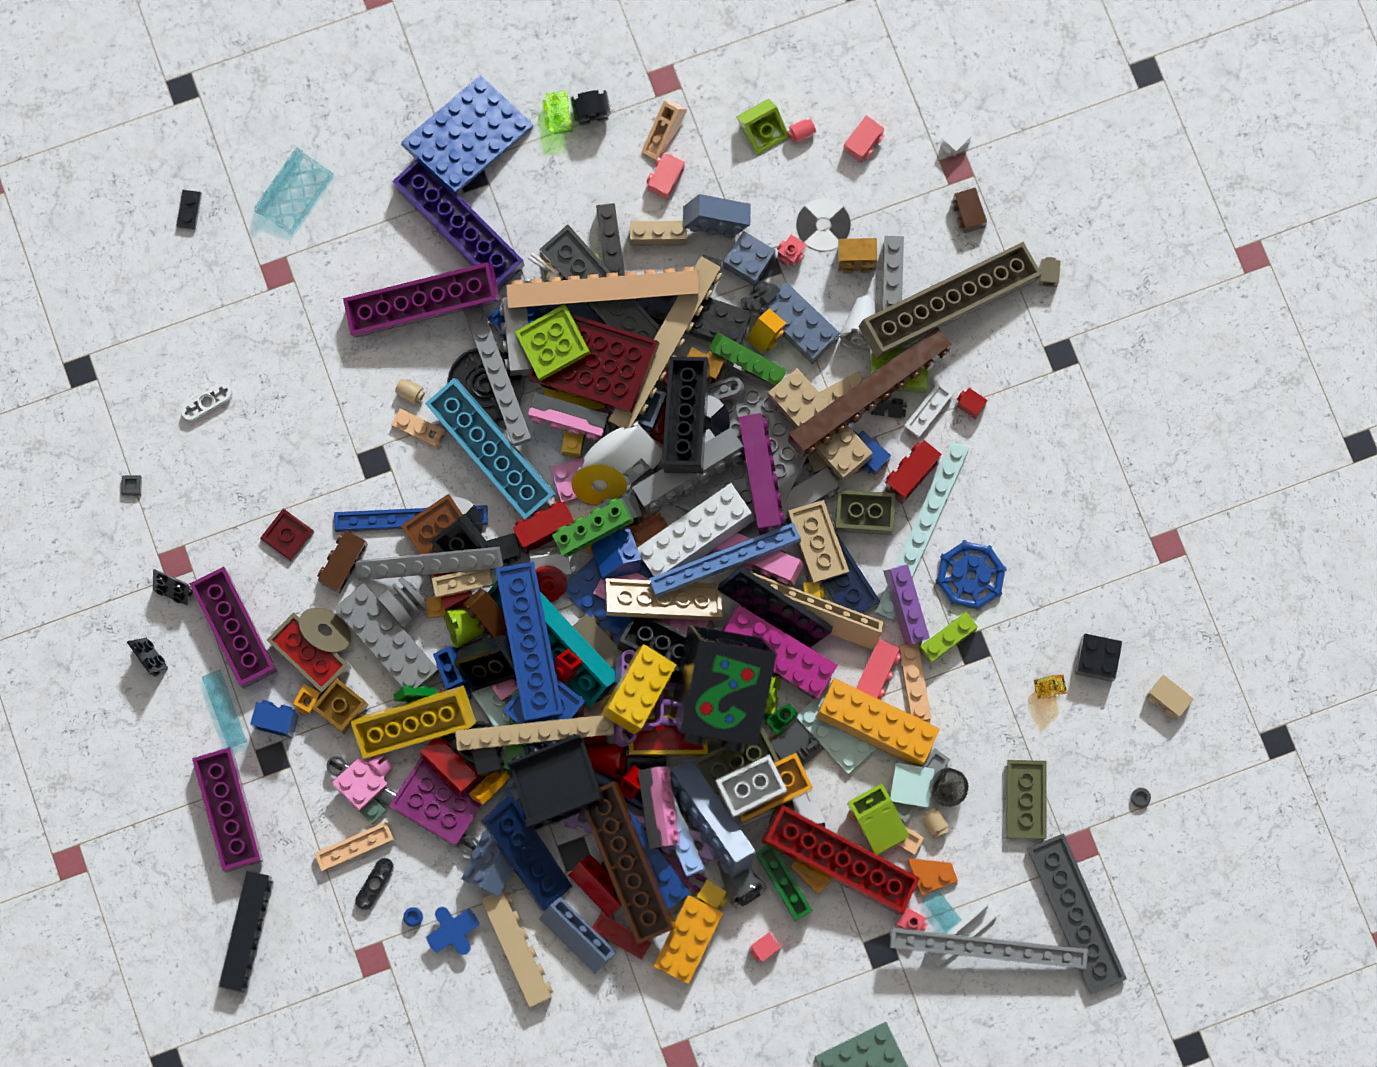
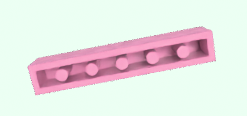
(777, 564)

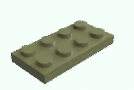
(1026, 799)

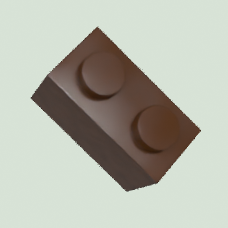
(969, 210)

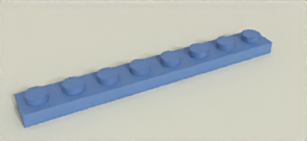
(725, 560)

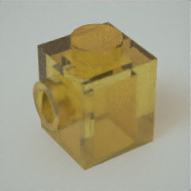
(1050, 686)

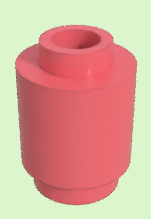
(801, 130)

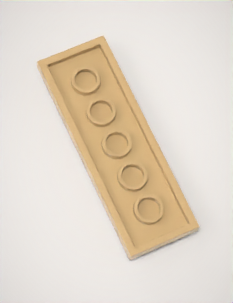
(638, 599)

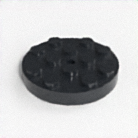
(471, 374)

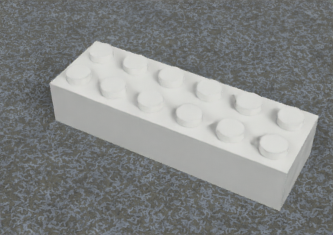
(697, 532)

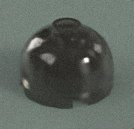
(948, 787)

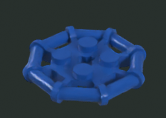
(972, 564)

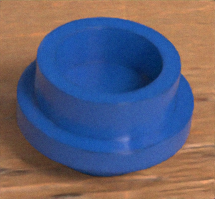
(413, 917)

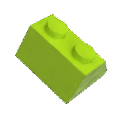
(763, 126)

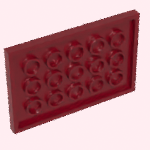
(611, 371)

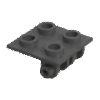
(799, 741)

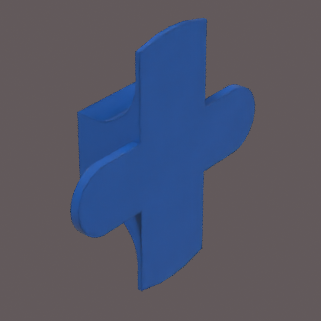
(452, 930)

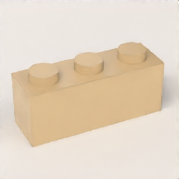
(657, 233)

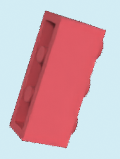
(878, 669)

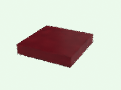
(287, 534)

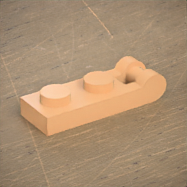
(418, 428)

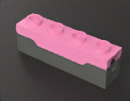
(568, 416)
(659, 807)

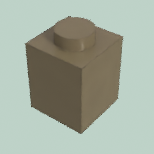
(1050, 272)

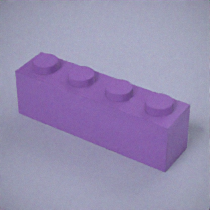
(906, 604)

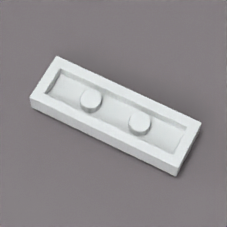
(928, 410)

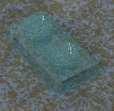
(941, 910)

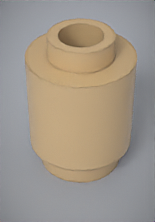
(410, 391)
(936, 823)

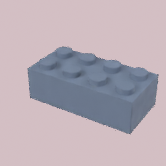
(804, 325)

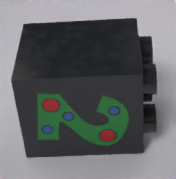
(722, 687)

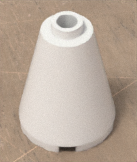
(851, 334)

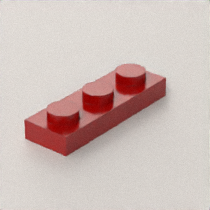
(620, 936)

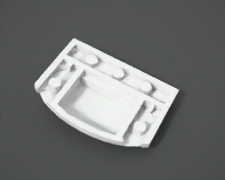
(626, 450)

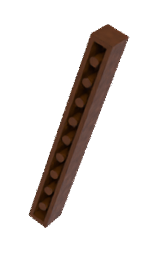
(869, 392)

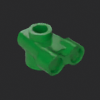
(778, 721)

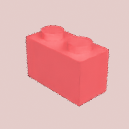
(863, 139)
(665, 176)

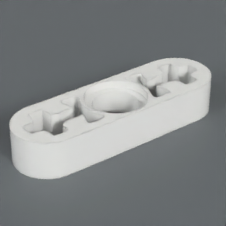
(197, 414)

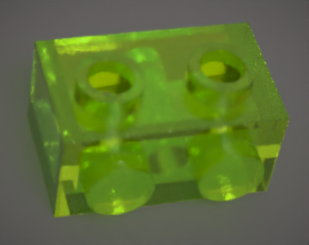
(558, 112)

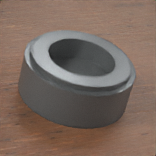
(1140, 797)

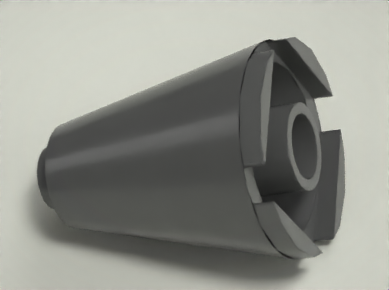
(743, 887)

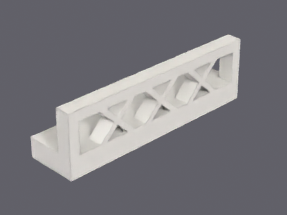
(967, 927)

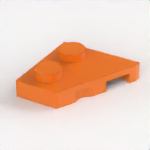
(932, 874)

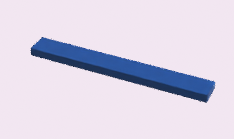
(383, 519)

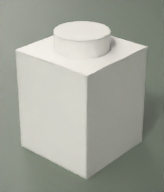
(955, 140)

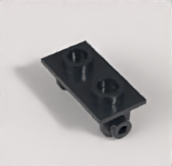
(895, 408)

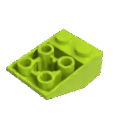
(878, 819)

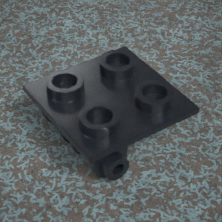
(171, 587)
(148, 656)

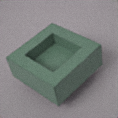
(373, 811)

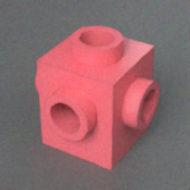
(791, 251)

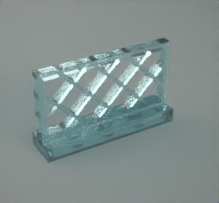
(280, 181)

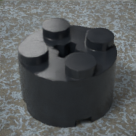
(591, 106)

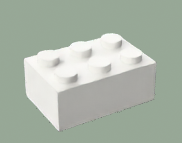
(751, 786)

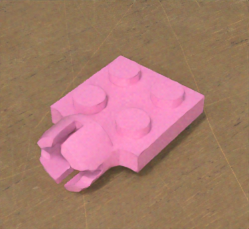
(363, 780)

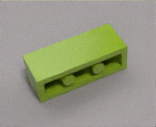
(948, 637)

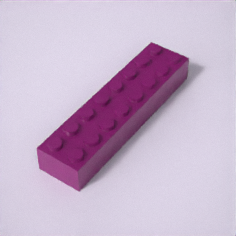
(421, 300)

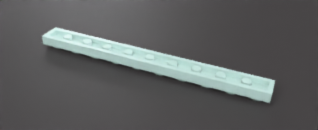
(927, 518)

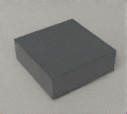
(131, 485)

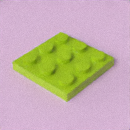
(552, 342)

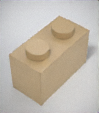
(1169, 697)

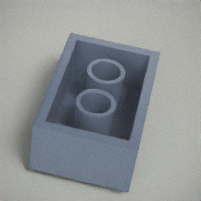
(716, 216)

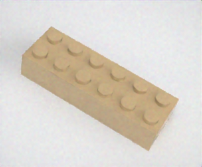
(800, 402)

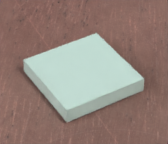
(911, 785)

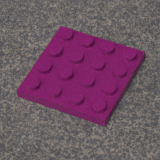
(435, 805)

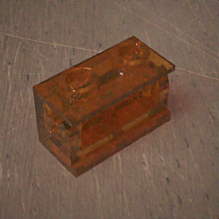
(647, 530)

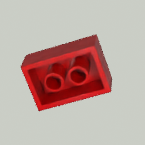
(912, 471)
(540, 528)

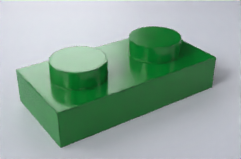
(409, 694)

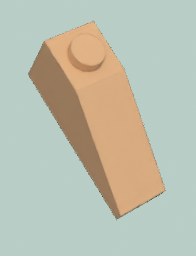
(664, 128)

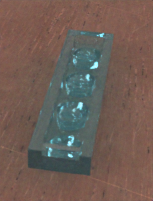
(224, 709)

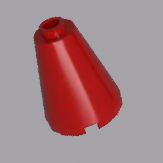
(609, 760)

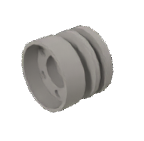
(403, 602)

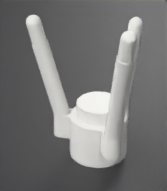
(552, 272)

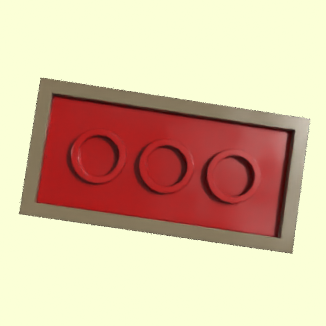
(313, 663)

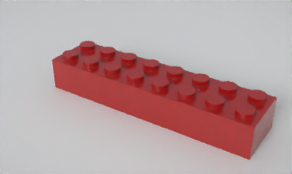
(840, 859)

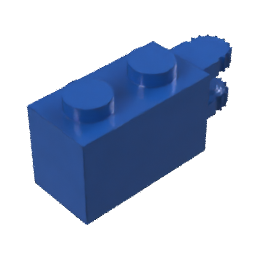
(879, 457)
(449, 672)

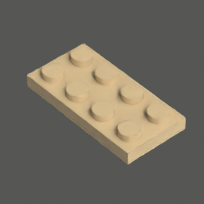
(818, 542)

